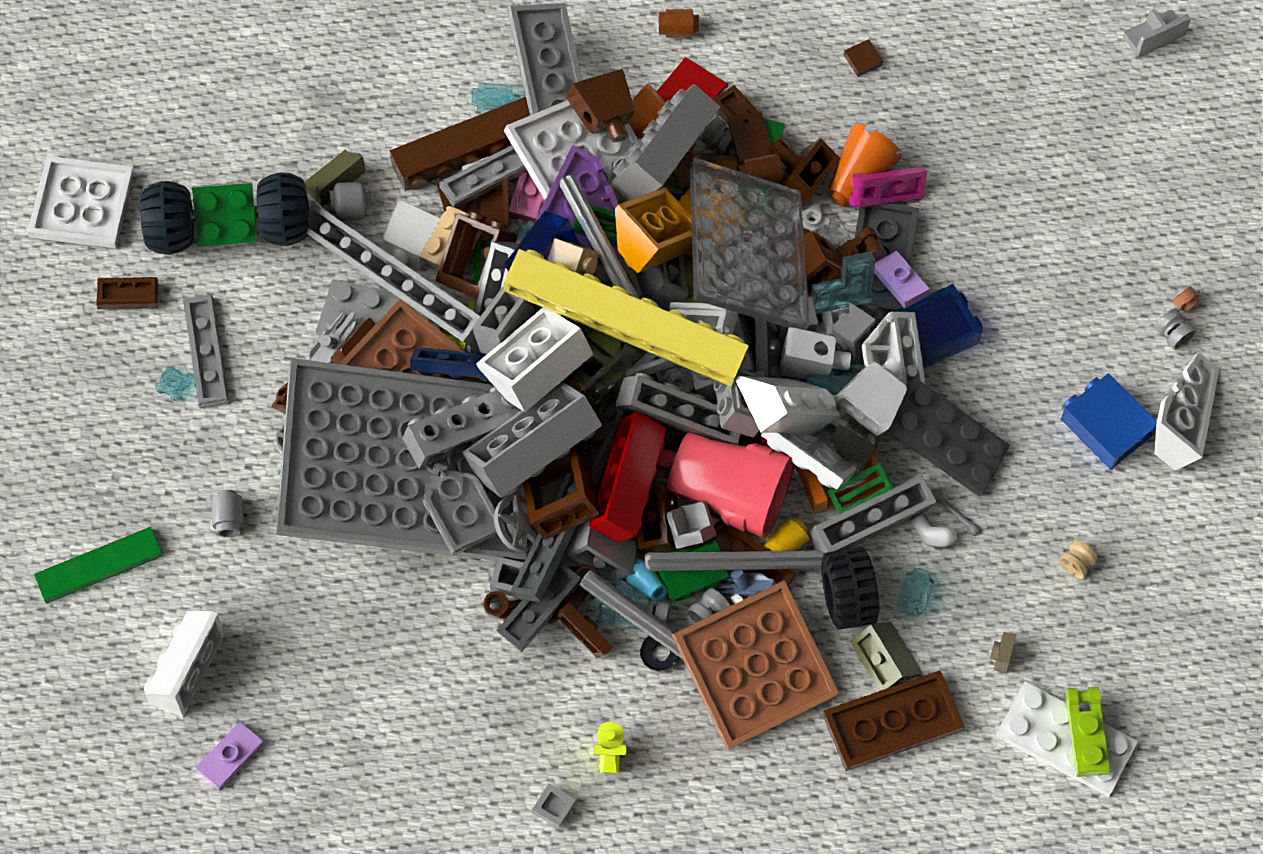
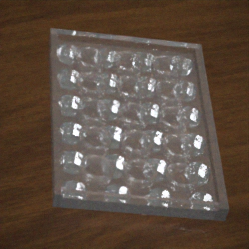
(748, 245)

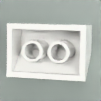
(535, 358)
(787, 405)
(185, 661)

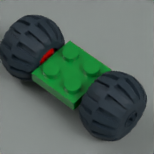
(224, 213)

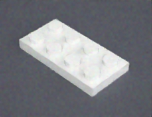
(1041, 729)

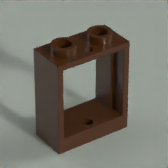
(460, 247)
(579, 505)

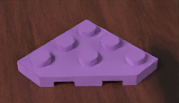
(592, 182)

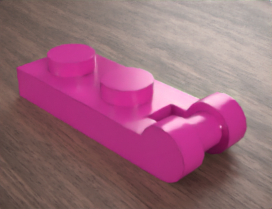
(888, 186)

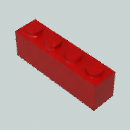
(628, 477)

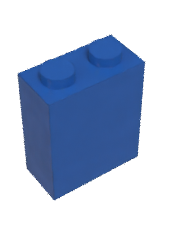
(1108, 420)

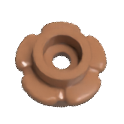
(1186, 299)

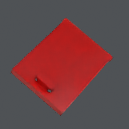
(686, 75)

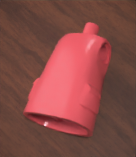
(736, 481)

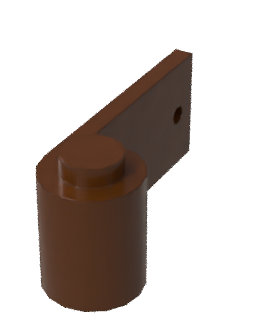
(752, 147)

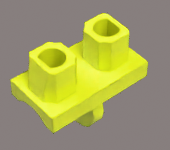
(610, 737)

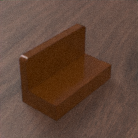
(496, 207)

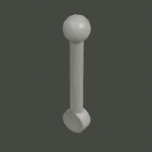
(973, 529)

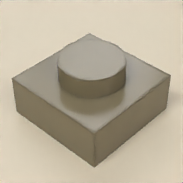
(1002, 652)

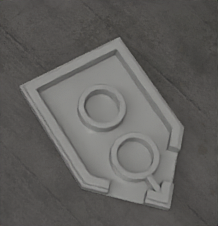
(460, 508)

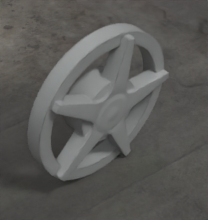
(517, 524)

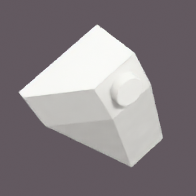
(1186, 414)

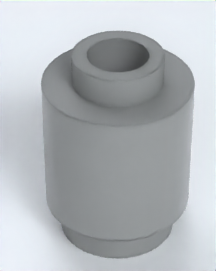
(227, 513)

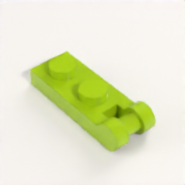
(1087, 732)

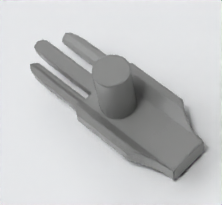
(329, 342)

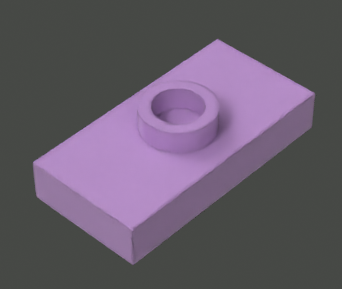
(901, 279)
(229, 755)

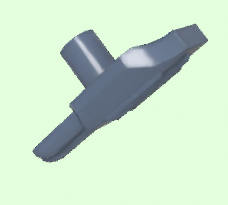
(745, 584)

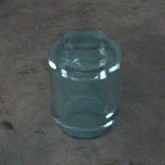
(491, 96)
(915, 592)

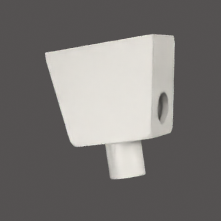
(408, 233)
(811, 353)
(874, 395)

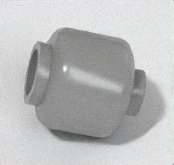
(349, 201)

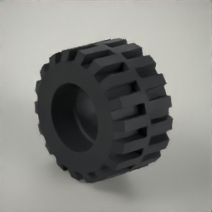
(850, 588)

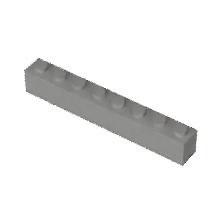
(393, 275)

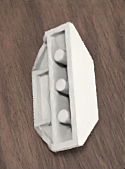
(896, 339)

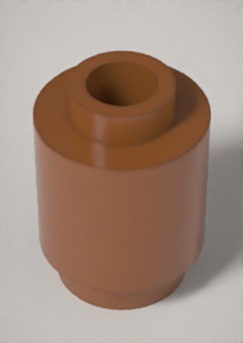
(678, 23)

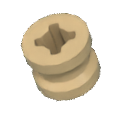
(1078, 559)

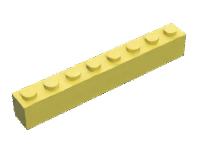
(625, 317)

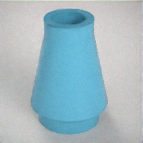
(646, 581)

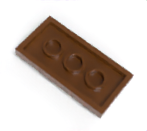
(893, 720)

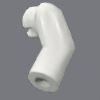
(933, 535)

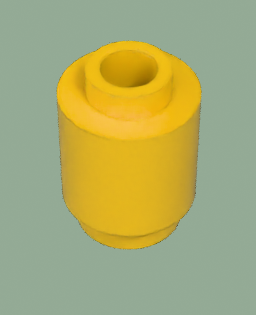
(788, 536)

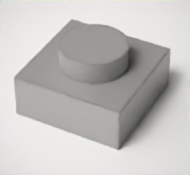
(554, 806)

